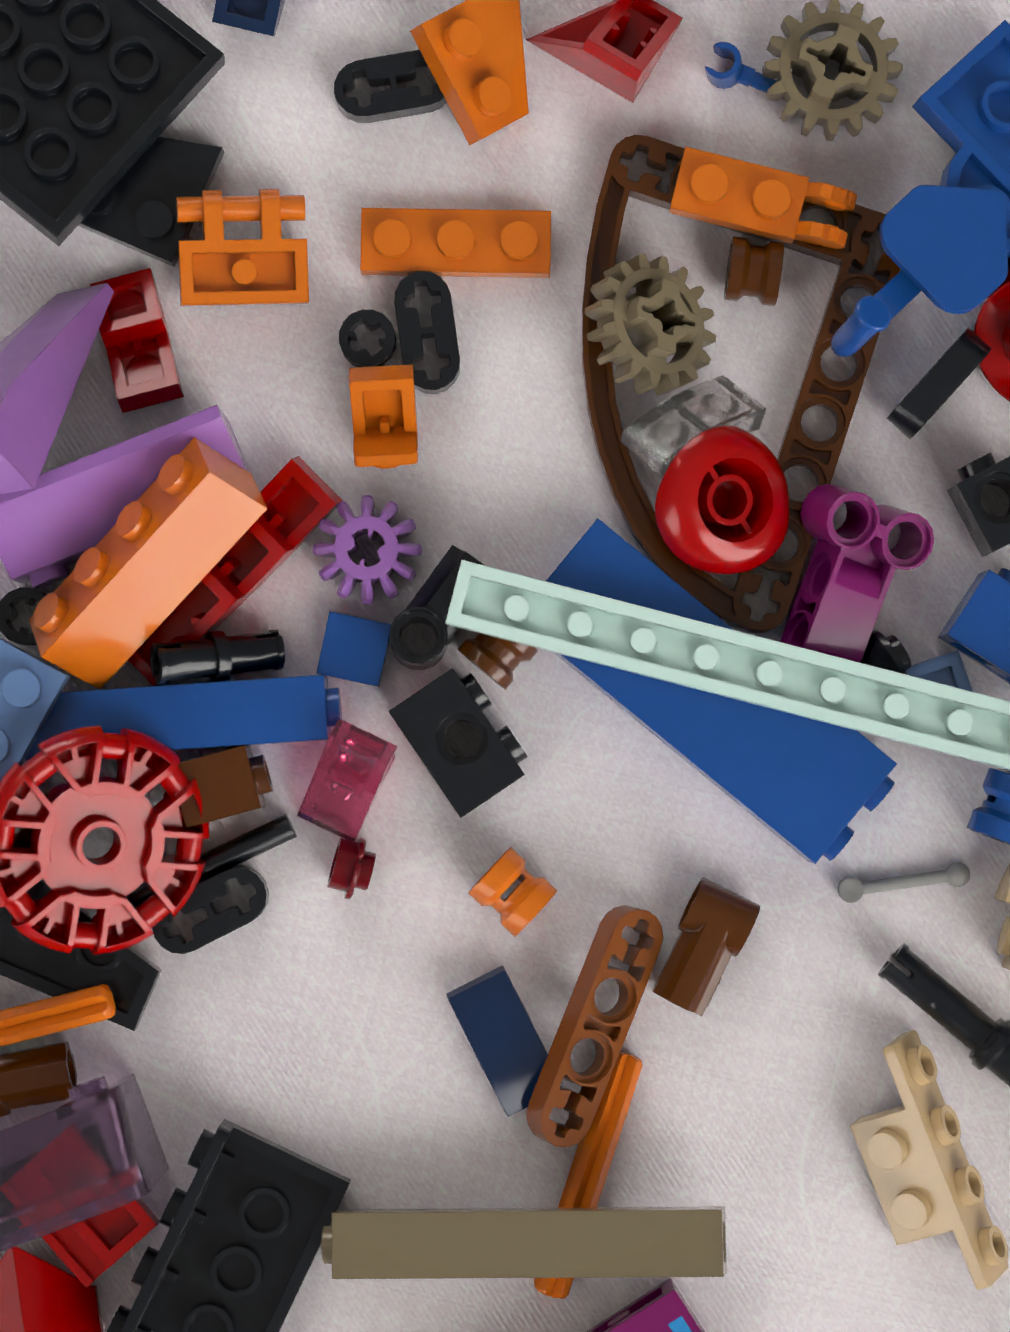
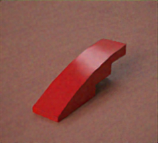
(295, 507)

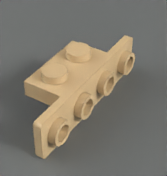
(922, 1167)

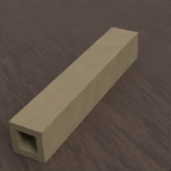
(526, 1243)

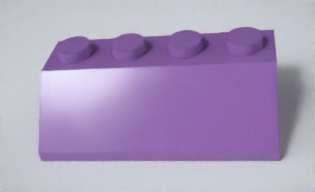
(82, 499)

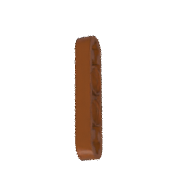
(585, 1021)

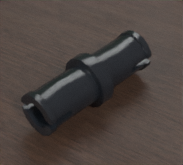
(217, 656)

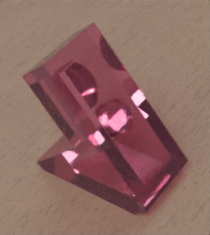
(347, 780)

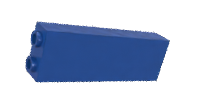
(780, 767)

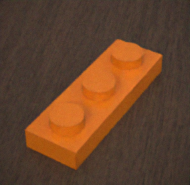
(456, 242)

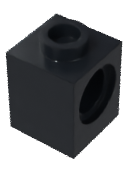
(986, 531)

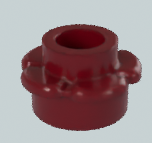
(351, 867)

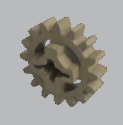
(854, 77)
(650, 325)

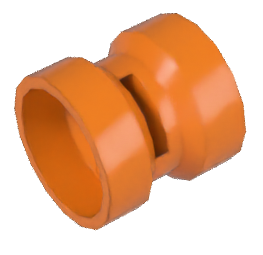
(523, 902)

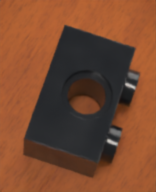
(424, 722)

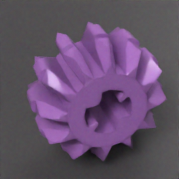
(346, 546)

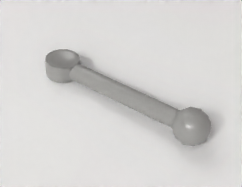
(852, 889)

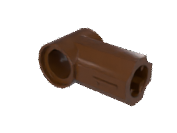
(711, 932)
(36, 1076)

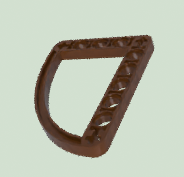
(814, 390)

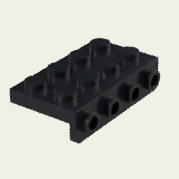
(234, 1238)

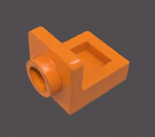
(383, 416)

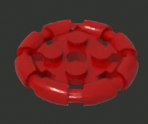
(76, 809)

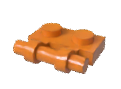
(242, 270)

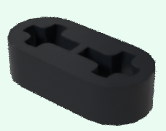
(389, 103)
(443, 330)
(939, 383)
(218, 923)

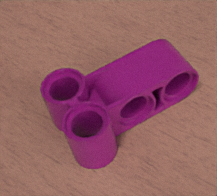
(850, 569)

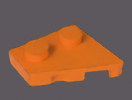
(478, 63)

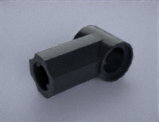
(431, 608)

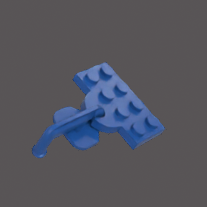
(956, 234)

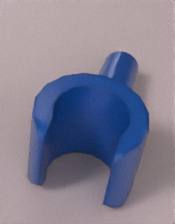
(738, 73)

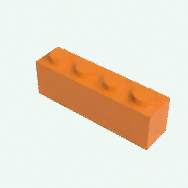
(146, 563)

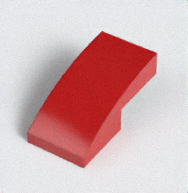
(139, 343)

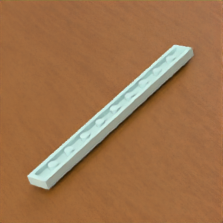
(731, 664)

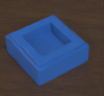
(354, 649)

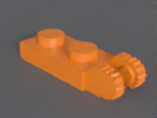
(756, 199)

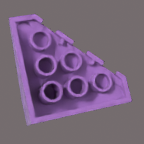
(39, 376)

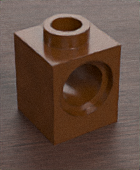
(228, 784)

